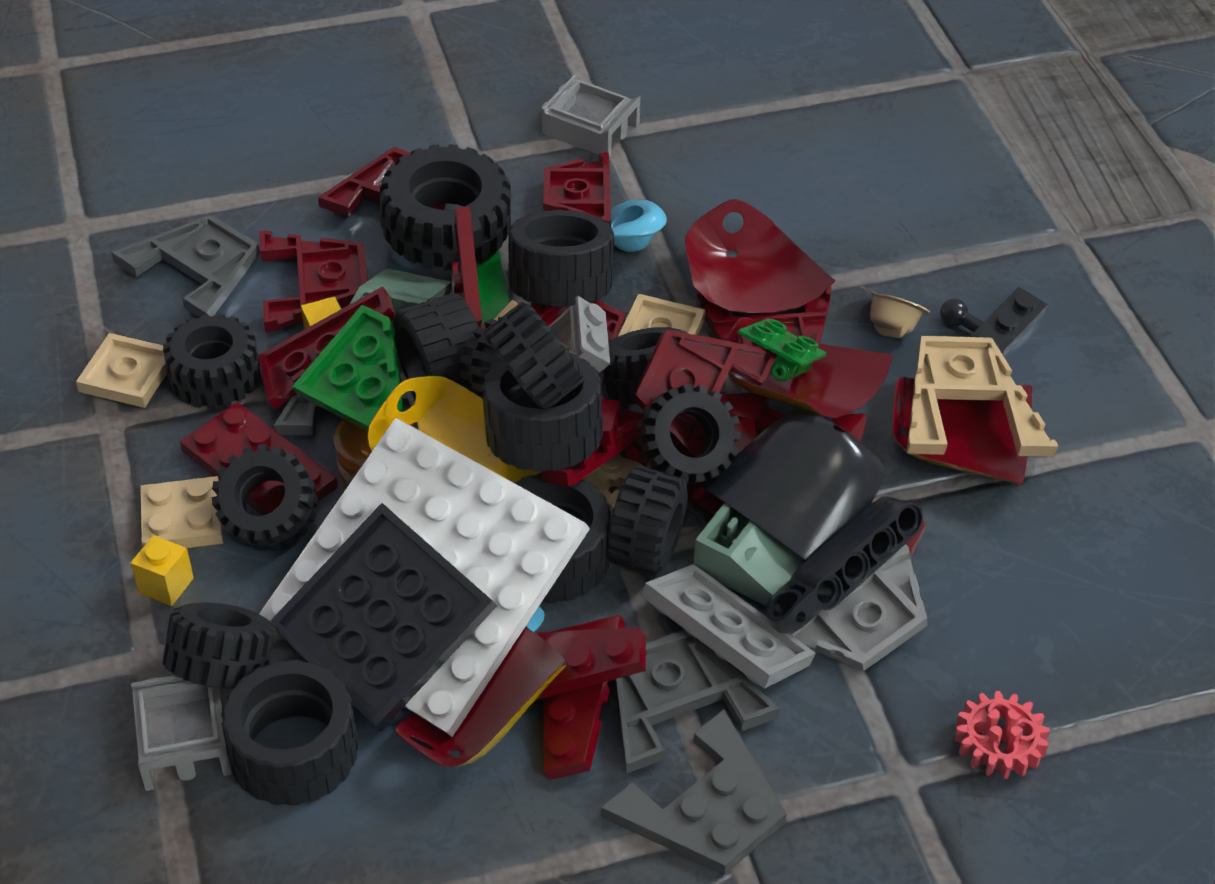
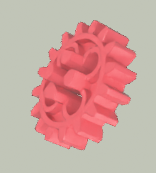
(1019, 750)

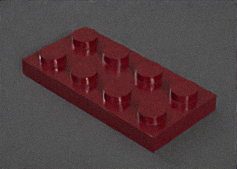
(239, 429)

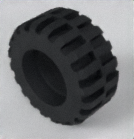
(443, 177)

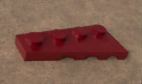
(290, 359)
(595, 656)
(573, 719)

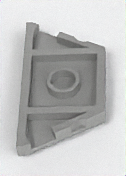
(871, 618)

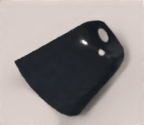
(801, 480)

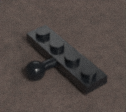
(1004, 325)

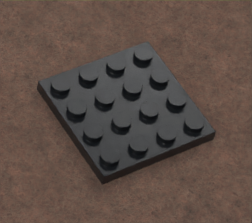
(383, 615)

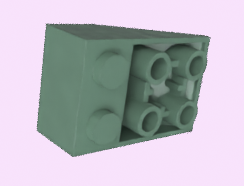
(404, 288)
(744, 556)

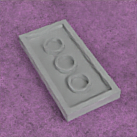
(727, 625)

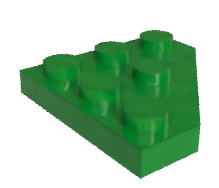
(355, 370)

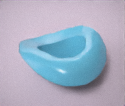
(635, 224)

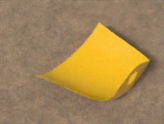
(447, 415)

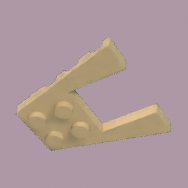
(969, 371)

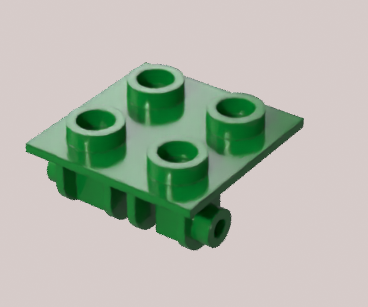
(793, 353)

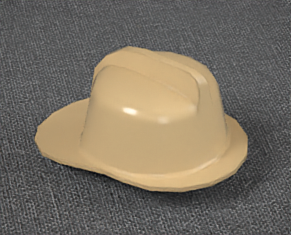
(894, 315)

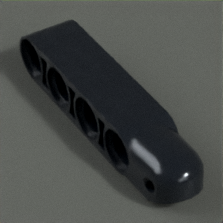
(844, 562)

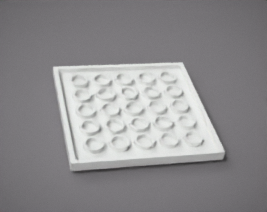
(479, 523)

